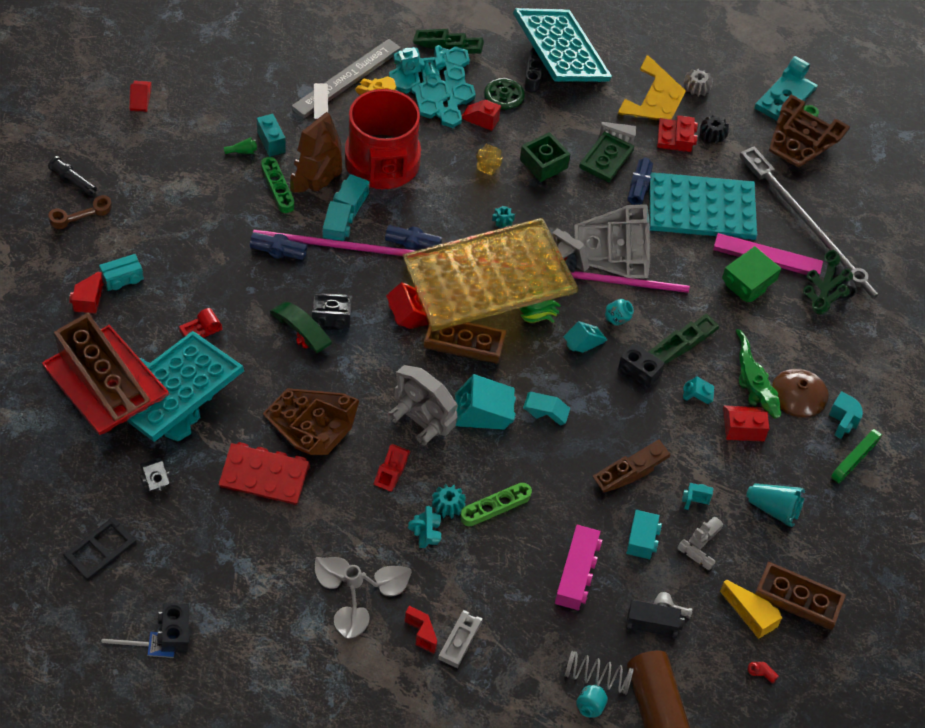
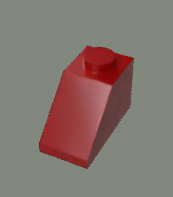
(483, 114)
(87, 294)

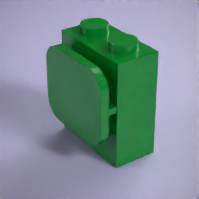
(751, 274)

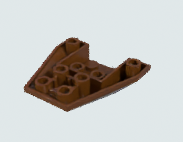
(312, 419)

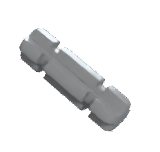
(696, 554)

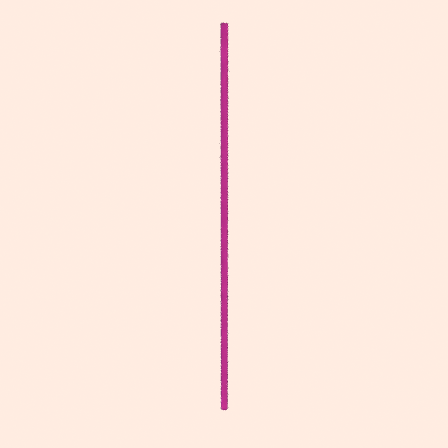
(399, 252)

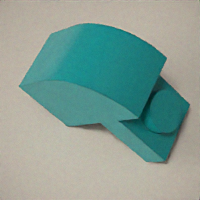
(848, 412)

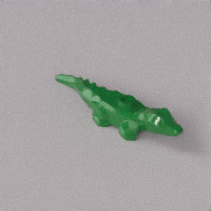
(756, 380)

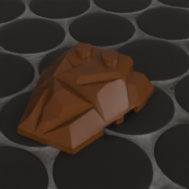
(802, 135)
(319, 156)

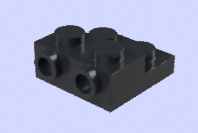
(332, 310)

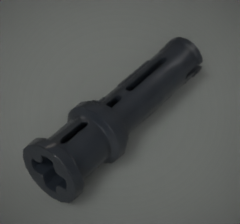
(66, 172)

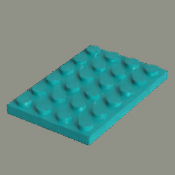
(562, 45)
(702, 205)
(192, 374)

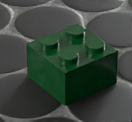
(545, 156)

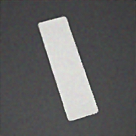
(320, 99)

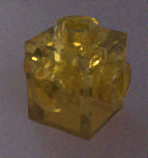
(489, 159)

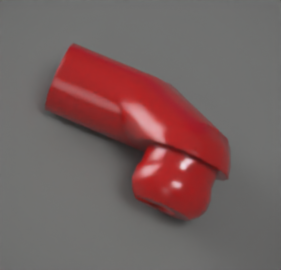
(762, 669)

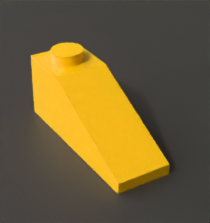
(754, 610)

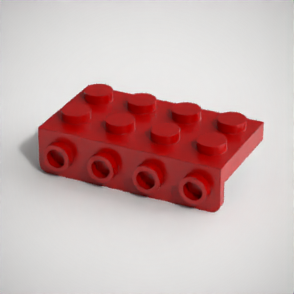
(264, 473)

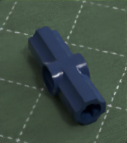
(640, 181)
(411, 238)
(278, 246)

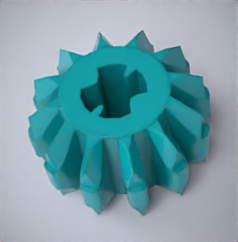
(448, 501)

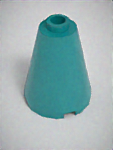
(778, 501)

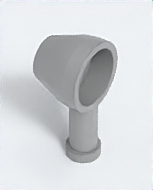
(665, 600)

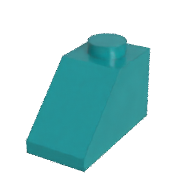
(584, 337)

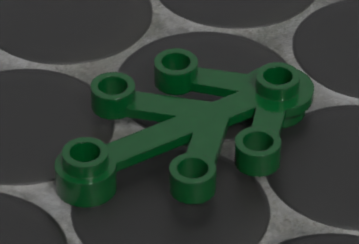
(822, 304)

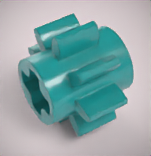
(503, 217)

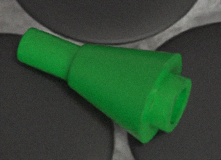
(246, 146)

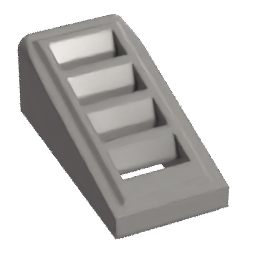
(624, 132)

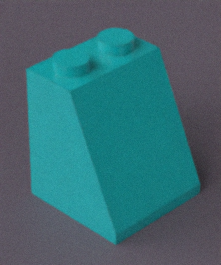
(485, 404)

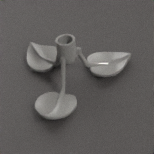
(333, 570)

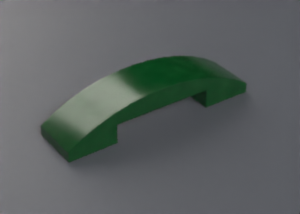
(303, 324)

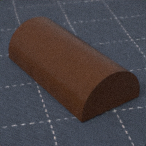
(468, 341)
(800, 595)
(657, 691)

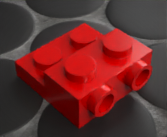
(677, 133)

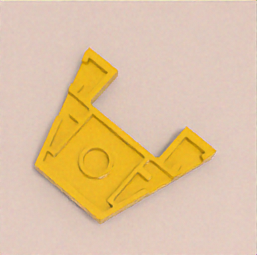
(661, 98)

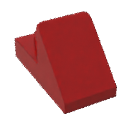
(140, 95)

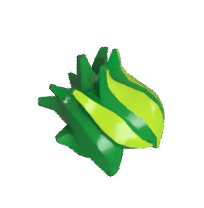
(540, 311)

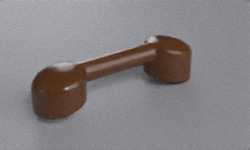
(59, 219)

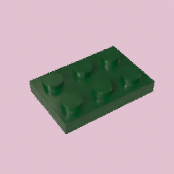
(606, 156)

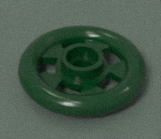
(500, 95)

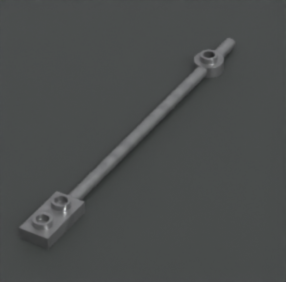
(764, 169)

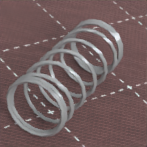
(625, 685)

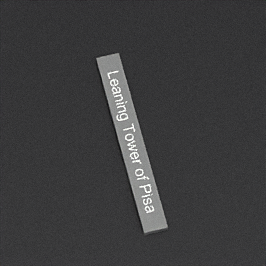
(349, 76)

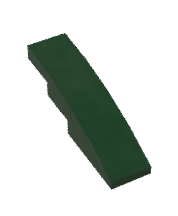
(433, 37)
(685, 339)

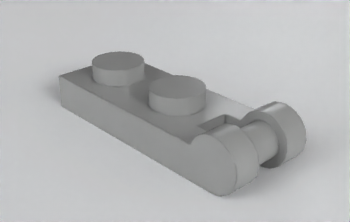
(460, 639)

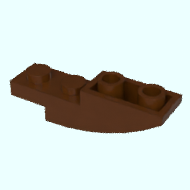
(633, 468)

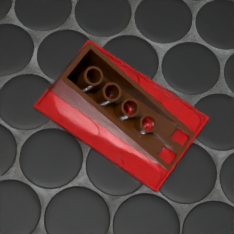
(101, 374)

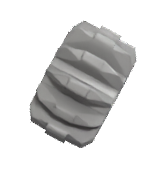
(698, 82)

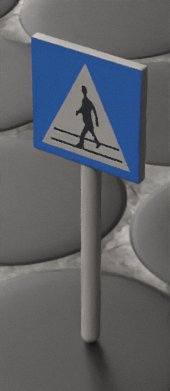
(153, 650)

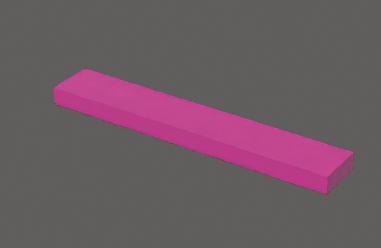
(782, 258)

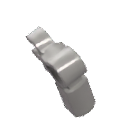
(706, 532)

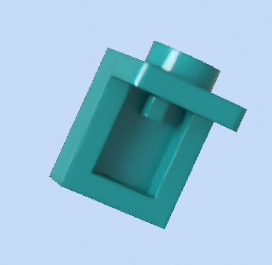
(409, 60)
(699, 389)
(697, 493)

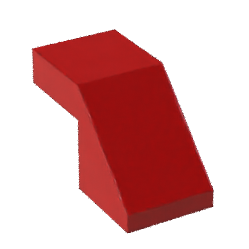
(391, 470)
(426, 636)

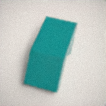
(541, 405)

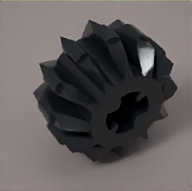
(714, 129)

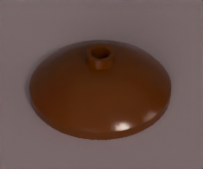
(798, 399)

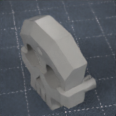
(425, 402)

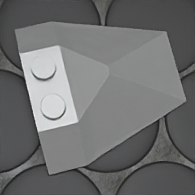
(618, 241)

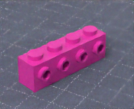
(577, 567)

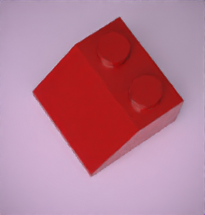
(406, 306)
(745, 423)

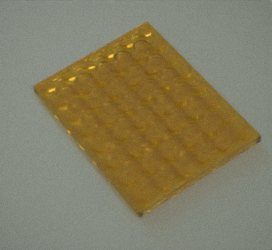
(489, 274)

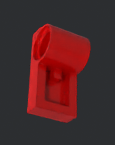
(204, 325)

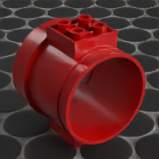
(379, 160)

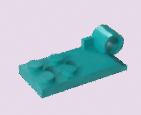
(789, 83)

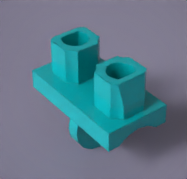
(423, 525)

